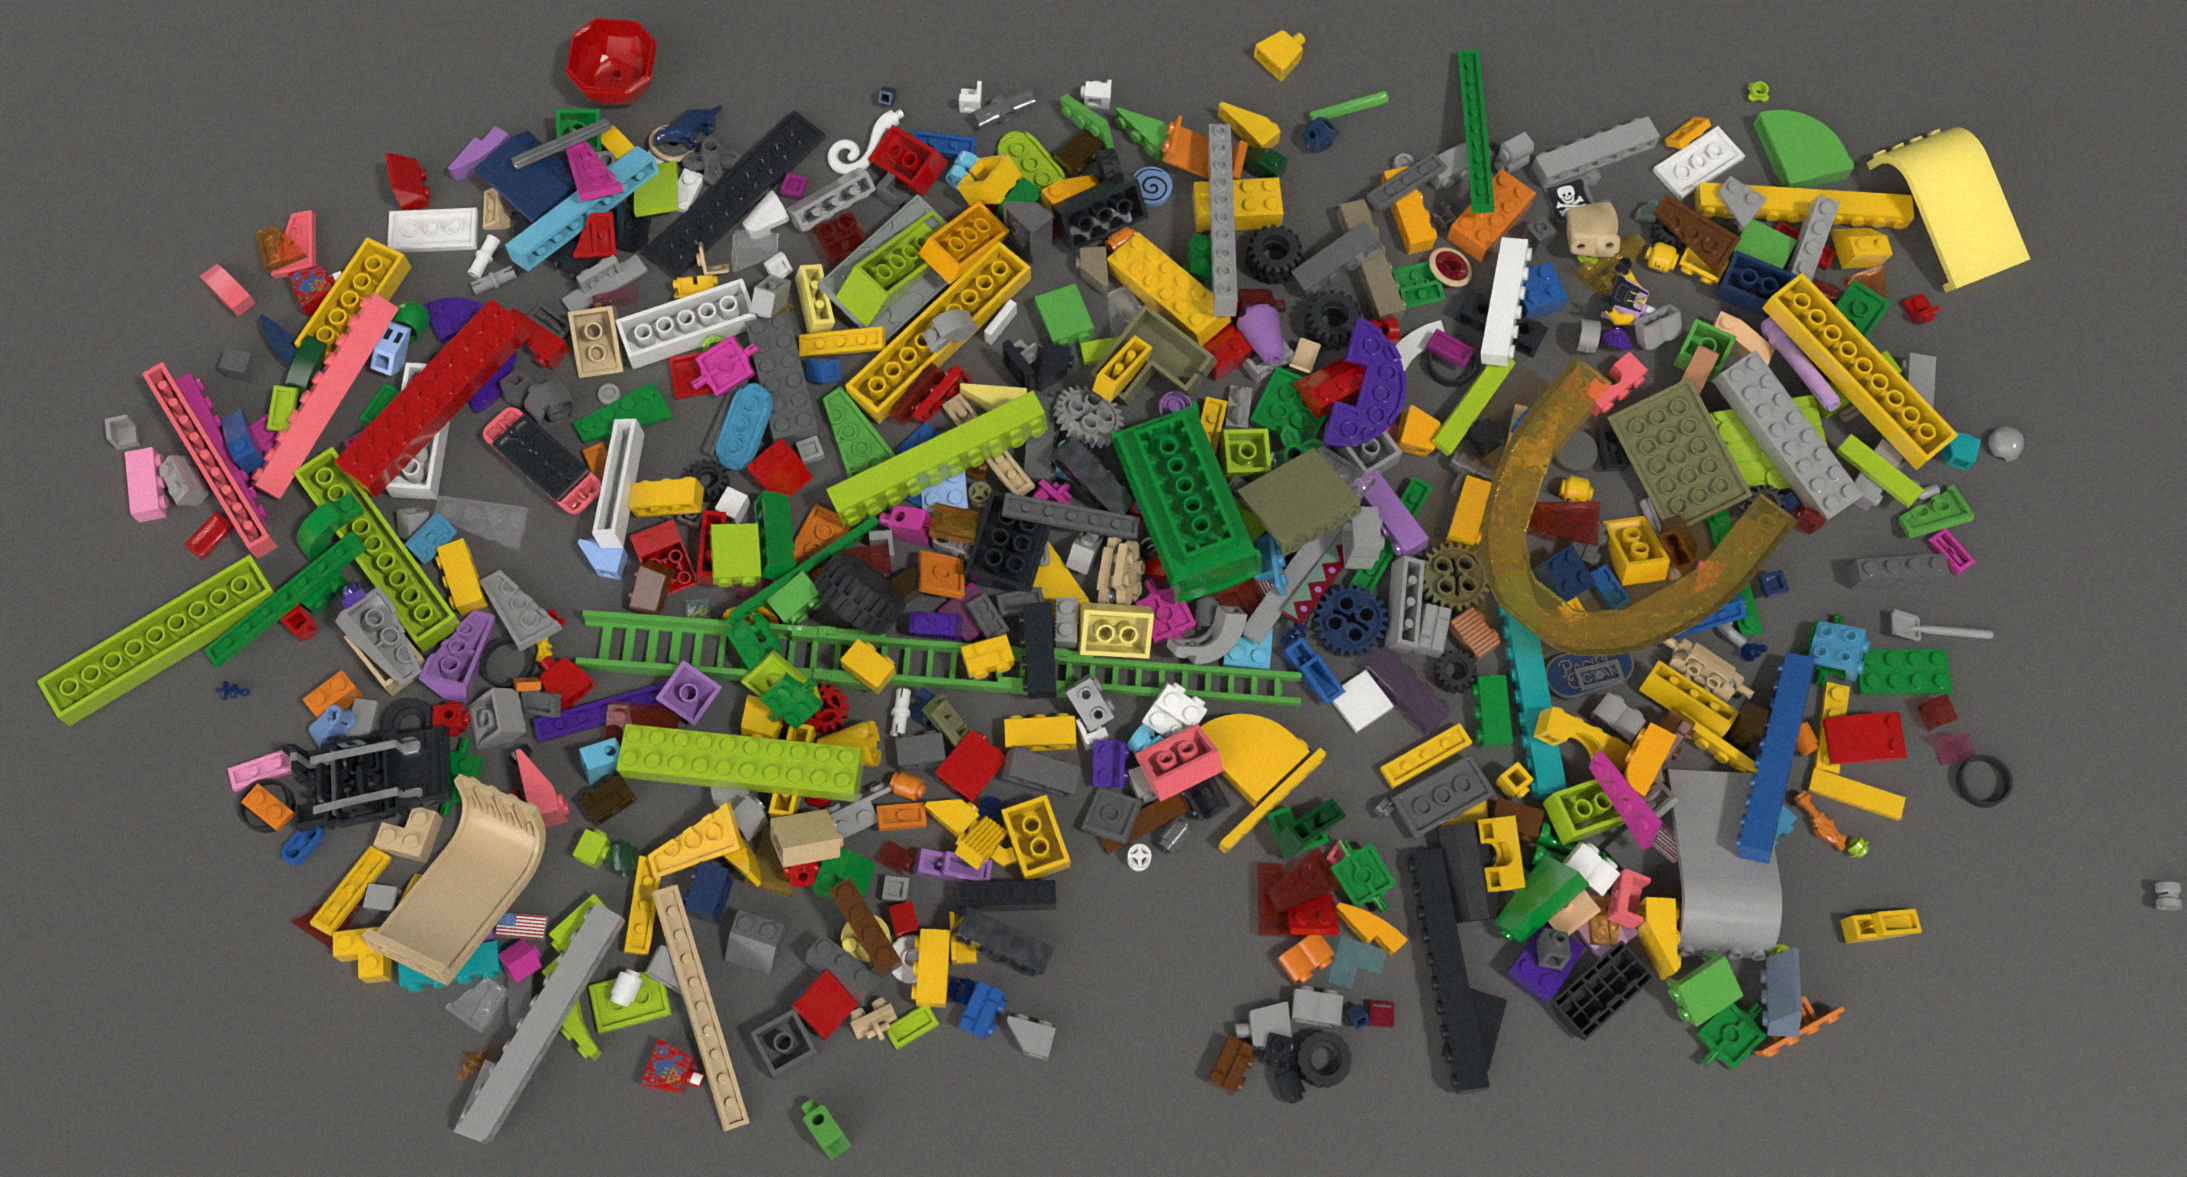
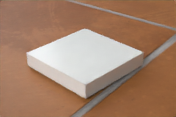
(1362, 702)

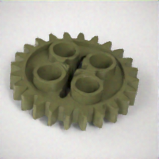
(1474, 577)

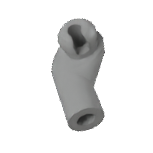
(1929, 491)
(1731, 634)

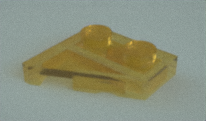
(1601, 930)

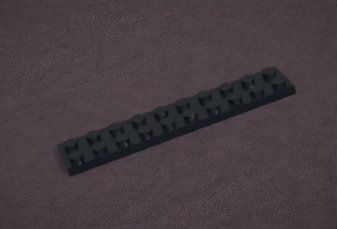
(735, 194)

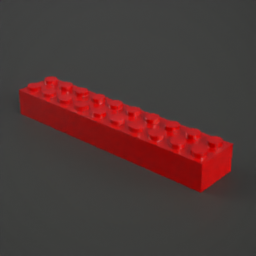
(432, 398)

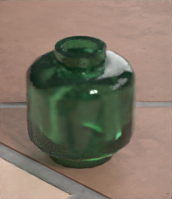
(623, 859)

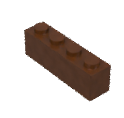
(865, 927)

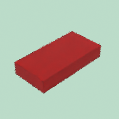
(209, 535)

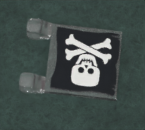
(1571, 194)

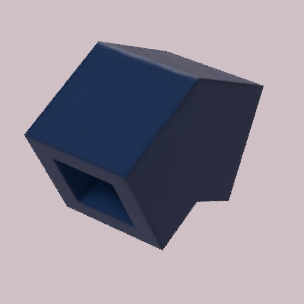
(890, 92)
(1791, 502)
(1357, 1016)

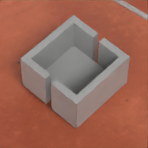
(1362, 539)

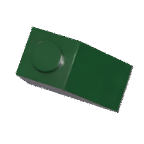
(1265, 163)

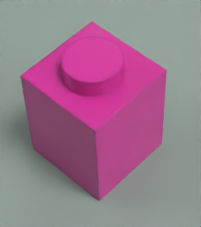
(520, 960)

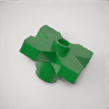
(1291, 442)

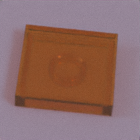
(954, 523)

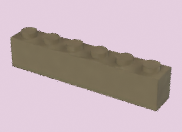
(1375, 272)

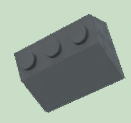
(1029, 228)

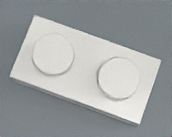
(689, 187)

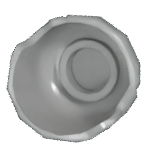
(2006, 443)

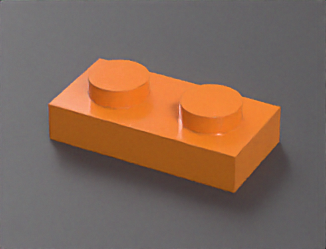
(268, 807)
(901, 816)

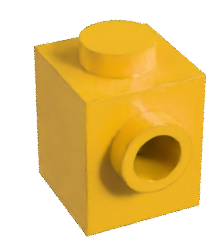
(1514, 782)

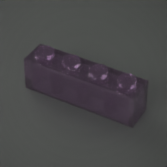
(1407, 691)

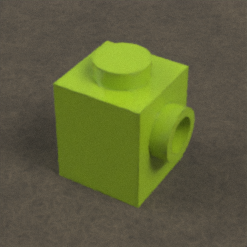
(592, 848)

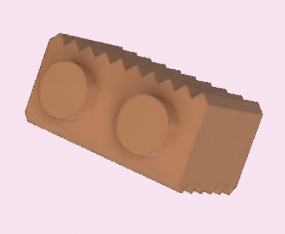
(1474, 633)

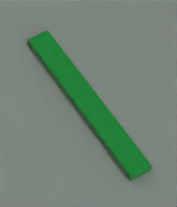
(808, 566)
(285, 599)

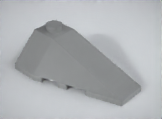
(378, 633)

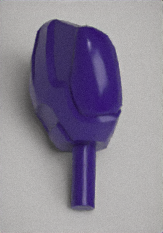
(1616, 337)

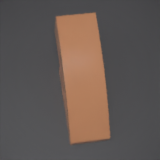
(1700, 366)

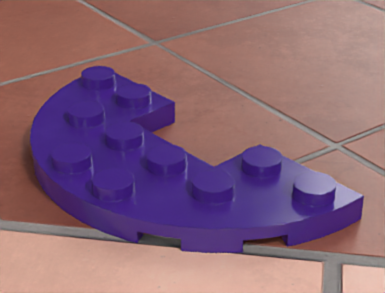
(448, 318)
(1380, 391)

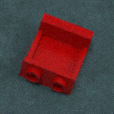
(971, 766)

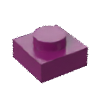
(794, 186)

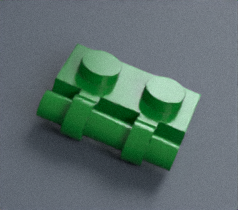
(747, 644)

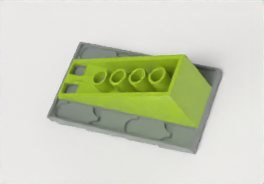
(885, 276)

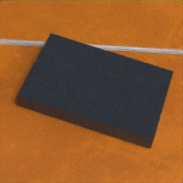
(1489, 1015)

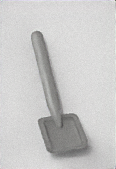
(1909, 627)

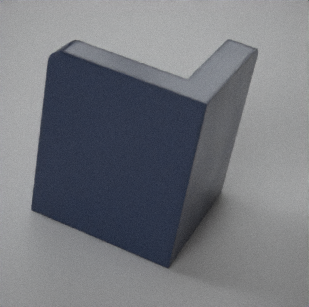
(924, 697)

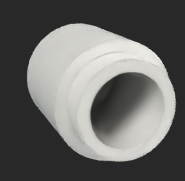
(626, 988)

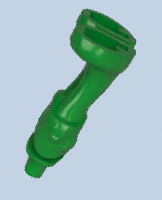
(1547, 839)

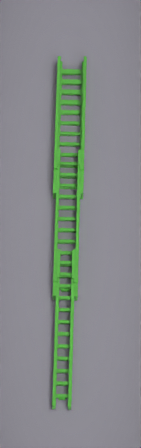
(844, 680)

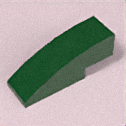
(305, 365)

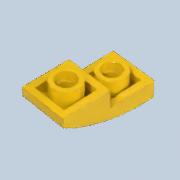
(616, 142)

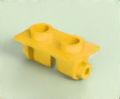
(687, 287)

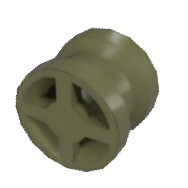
(979, 489)

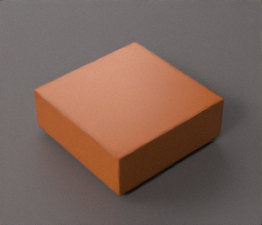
(527, 684)

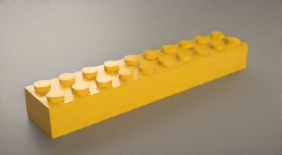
(979, 290)
(1859, 371)

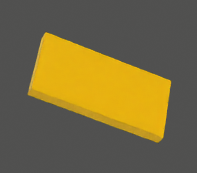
(1058, 582)

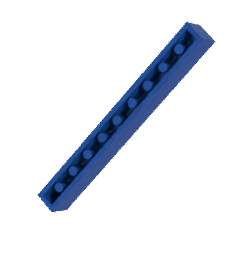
(1776, 759)

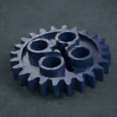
(1361, 602)

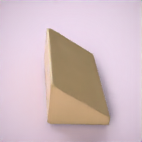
(494, 211)

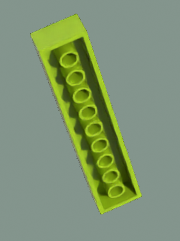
(938, 459)
(386, 559)
(155, 641)
(741, 762)

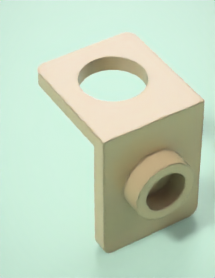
(701, 259)
(1305, 355)

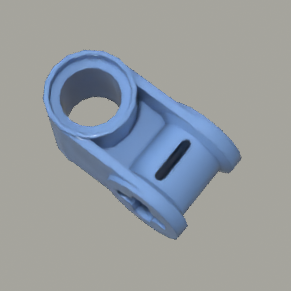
(330, 726)

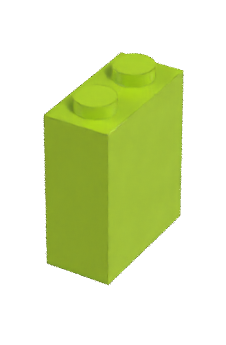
(735, 554)

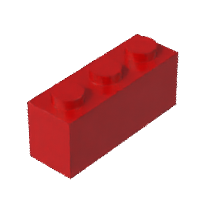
(704, 567)

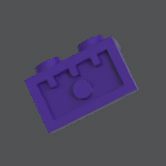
(1109, 763)

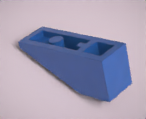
(242, 441)

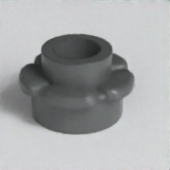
(1383, 808)

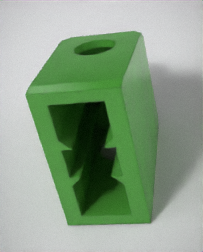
(825, 1129)

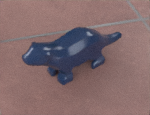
(687, 126)

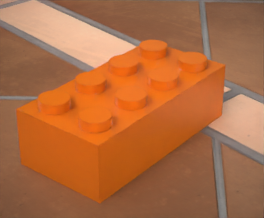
(1481, 232)

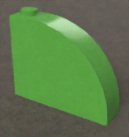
(1802, 149)

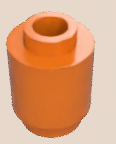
(1119, 238)
(1807, 740)
(907, 786)

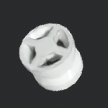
(1139, 852)

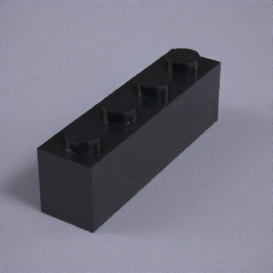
(562, 257)
(1091, 477)
(1039, 650)
(1008, 895)
(1001, 941)

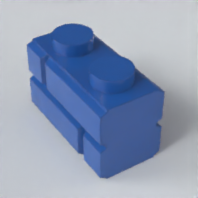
(982, 1010)

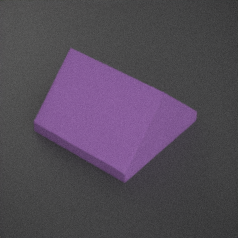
(688, 692)

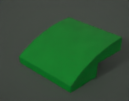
(1418, 285)

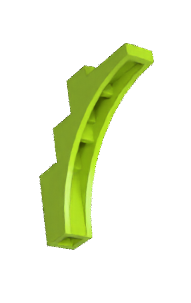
(574, 1025)

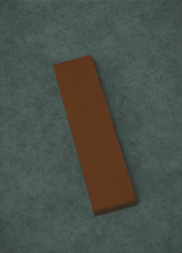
(1151, 819)

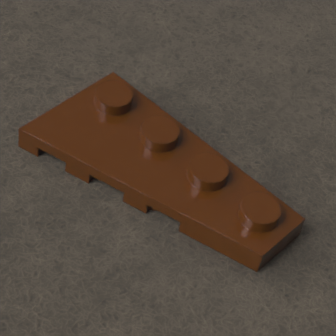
(1704, 237)

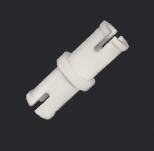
(483, 256)
(900, 712)

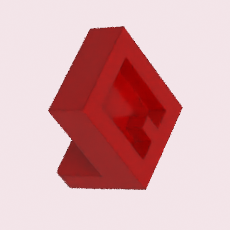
(1920, 309)

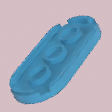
(744, 426)

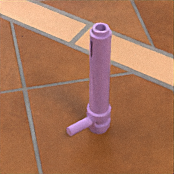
(1800, 363)

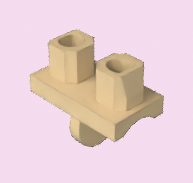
(874, 1022)

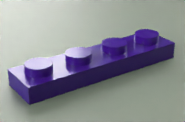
(352, 593)

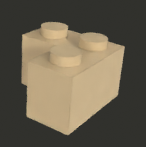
(414, 840)

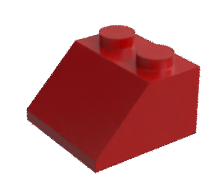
(408, 182)
(779, 470)

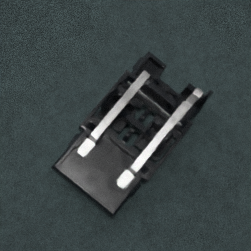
(414, 775)

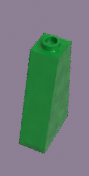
(1546, 893)

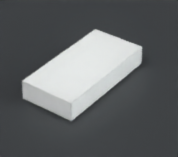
(1000, 322)

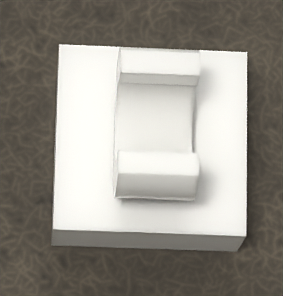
(778, 265)

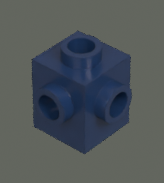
(1320, 134)

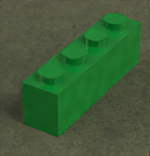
(775, 534)

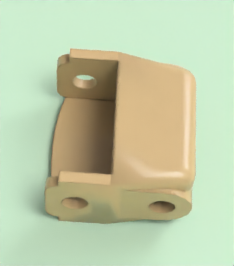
(1591, 228)

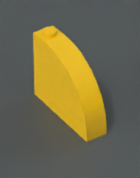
(1255, 753)

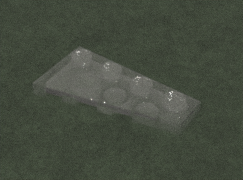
(488, 520)

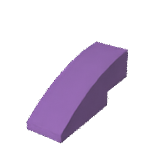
(476, 152)
(949, 867)

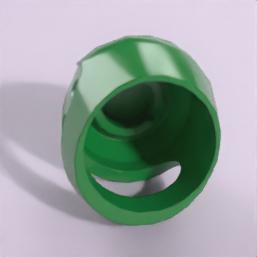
(414, 315)

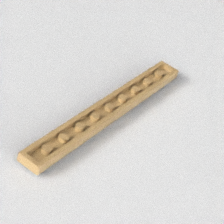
(700, 1008)

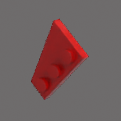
(940, 392)

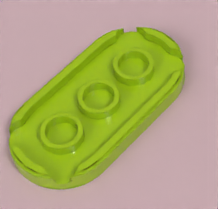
(1030, 159)

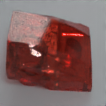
(839, 237)

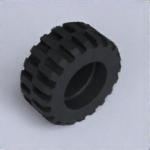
(860, 593)

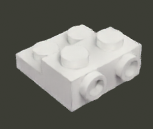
(1174, 711)

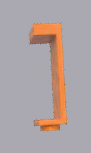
(1190, 151)

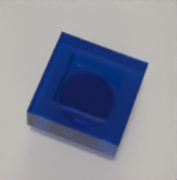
(959, 991)

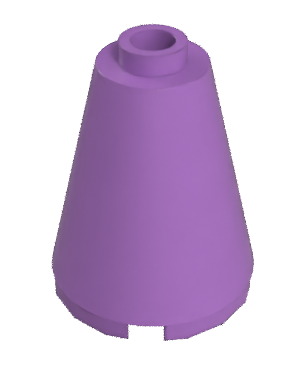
(1263, 332)

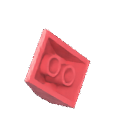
(542, 793)

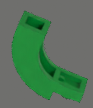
(323, 522)

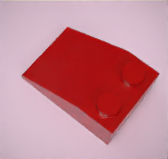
(909, 160)
(1229, 350)
(1865, 739)

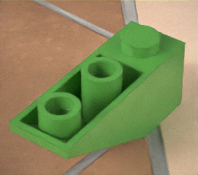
(1143, 130)

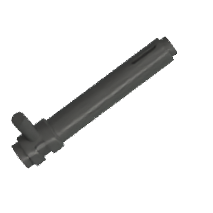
(1474, 467)

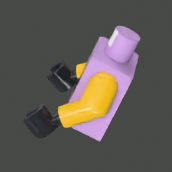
(1626, 298)

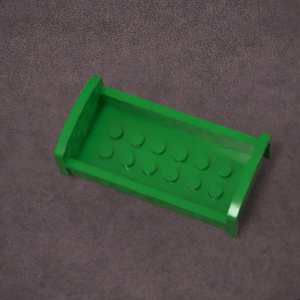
(1186, 505)

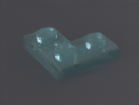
(1353, 956)

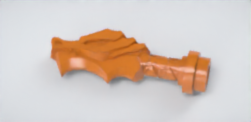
(1823, 827)

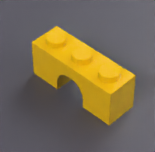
(1508, 869)

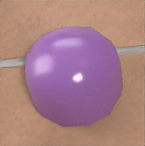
(1173, 402)

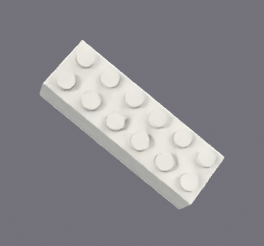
(685, 323)
(423, 474)

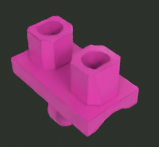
(1053, 493)

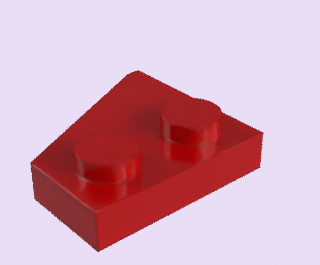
(597, 237)
(1314, 918)

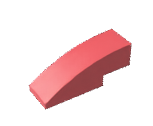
(227, 289)

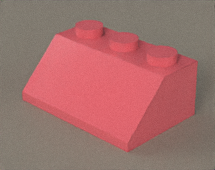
(1179, 762)

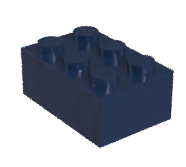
(1751, 283)

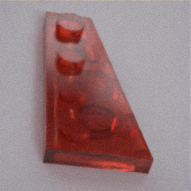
(1567, 520)

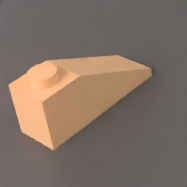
(1747, 338)

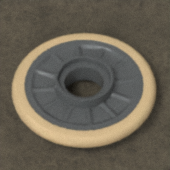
(668, 152)

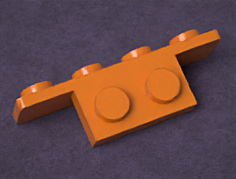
(1809, 1024)

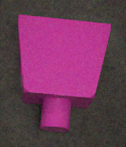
(908, 524)

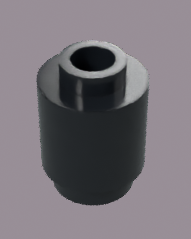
(1289, 1084)

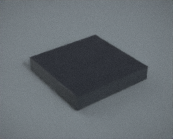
(1018, 366)

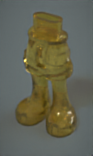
(1629, 247)

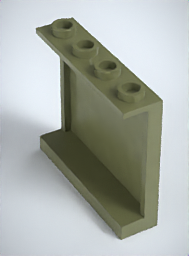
(1300, 501)

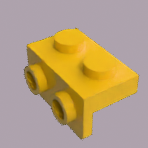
(1691, 263)

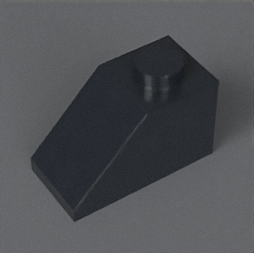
(1054, 365)

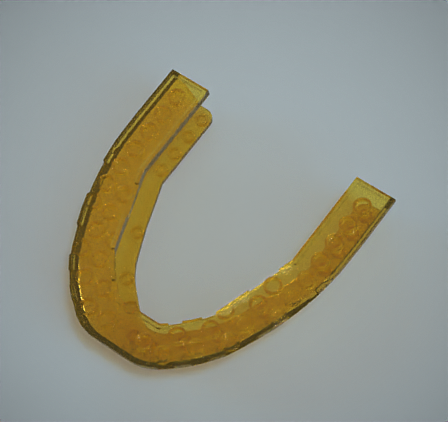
(1605, 632)

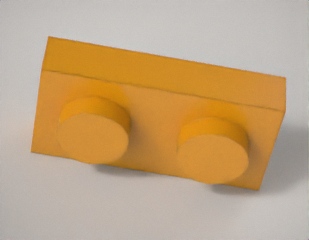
(1686, 133)

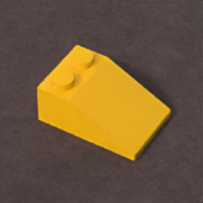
(1636, 551)

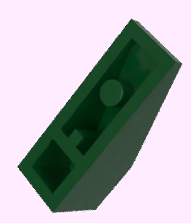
(1309, 828)

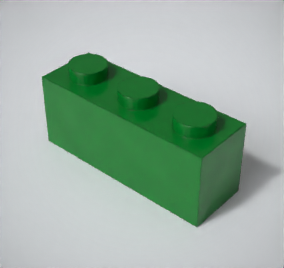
(1492, 712)

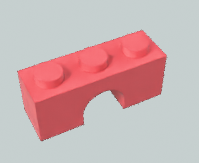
(1627, 373)

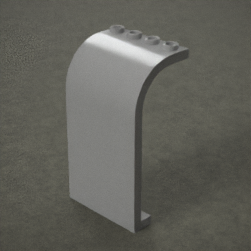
(1725, 899)

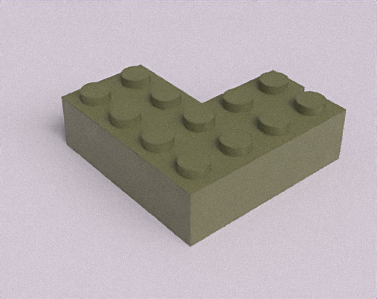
(1172, 355)

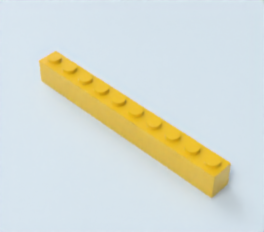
(1793, 203)

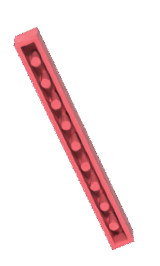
(324, 396)
(210, 460)

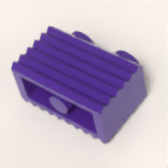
(936, 625)

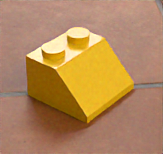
(1861, 247)

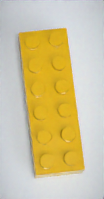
(370, 271)
(1166, 288)

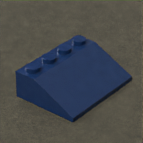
(533, 188)

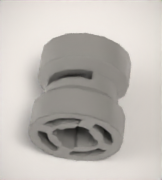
(2168, 896)

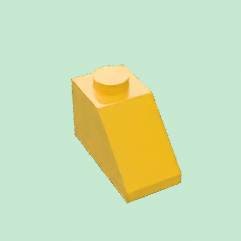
(953, 814)

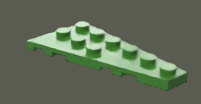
(856, 437)

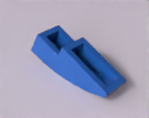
(1314, 671)

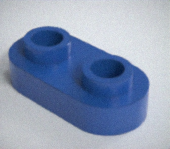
(301, 843)

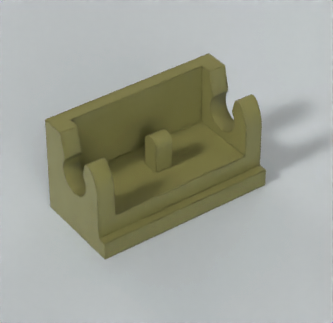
(946, 719)

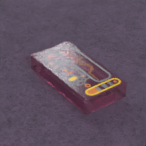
(617, 298)

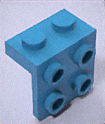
(1840, 648)

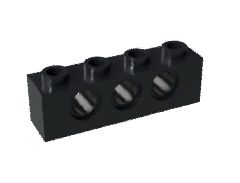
(1470, 316)

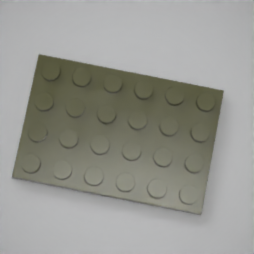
(1679, 455)

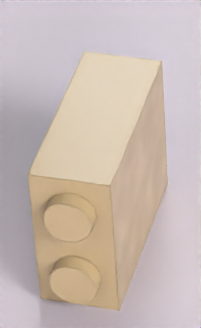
(805, 837)

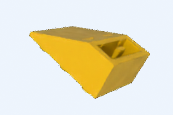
(1660, 934)

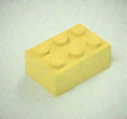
(1115, 630)

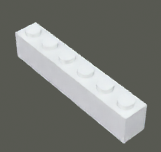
(1505, 301)
(619, 473)

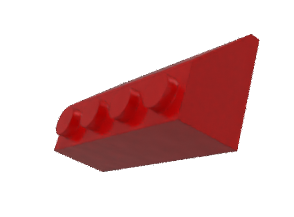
(1332, 383)

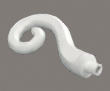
(879, 130)

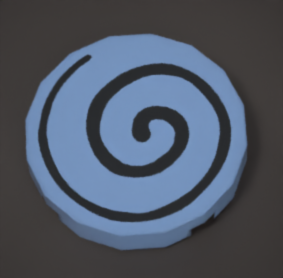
(1155, 185)

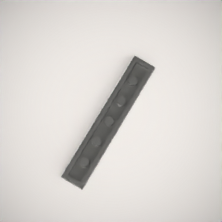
(1071, 516)

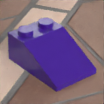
(1539, 980)

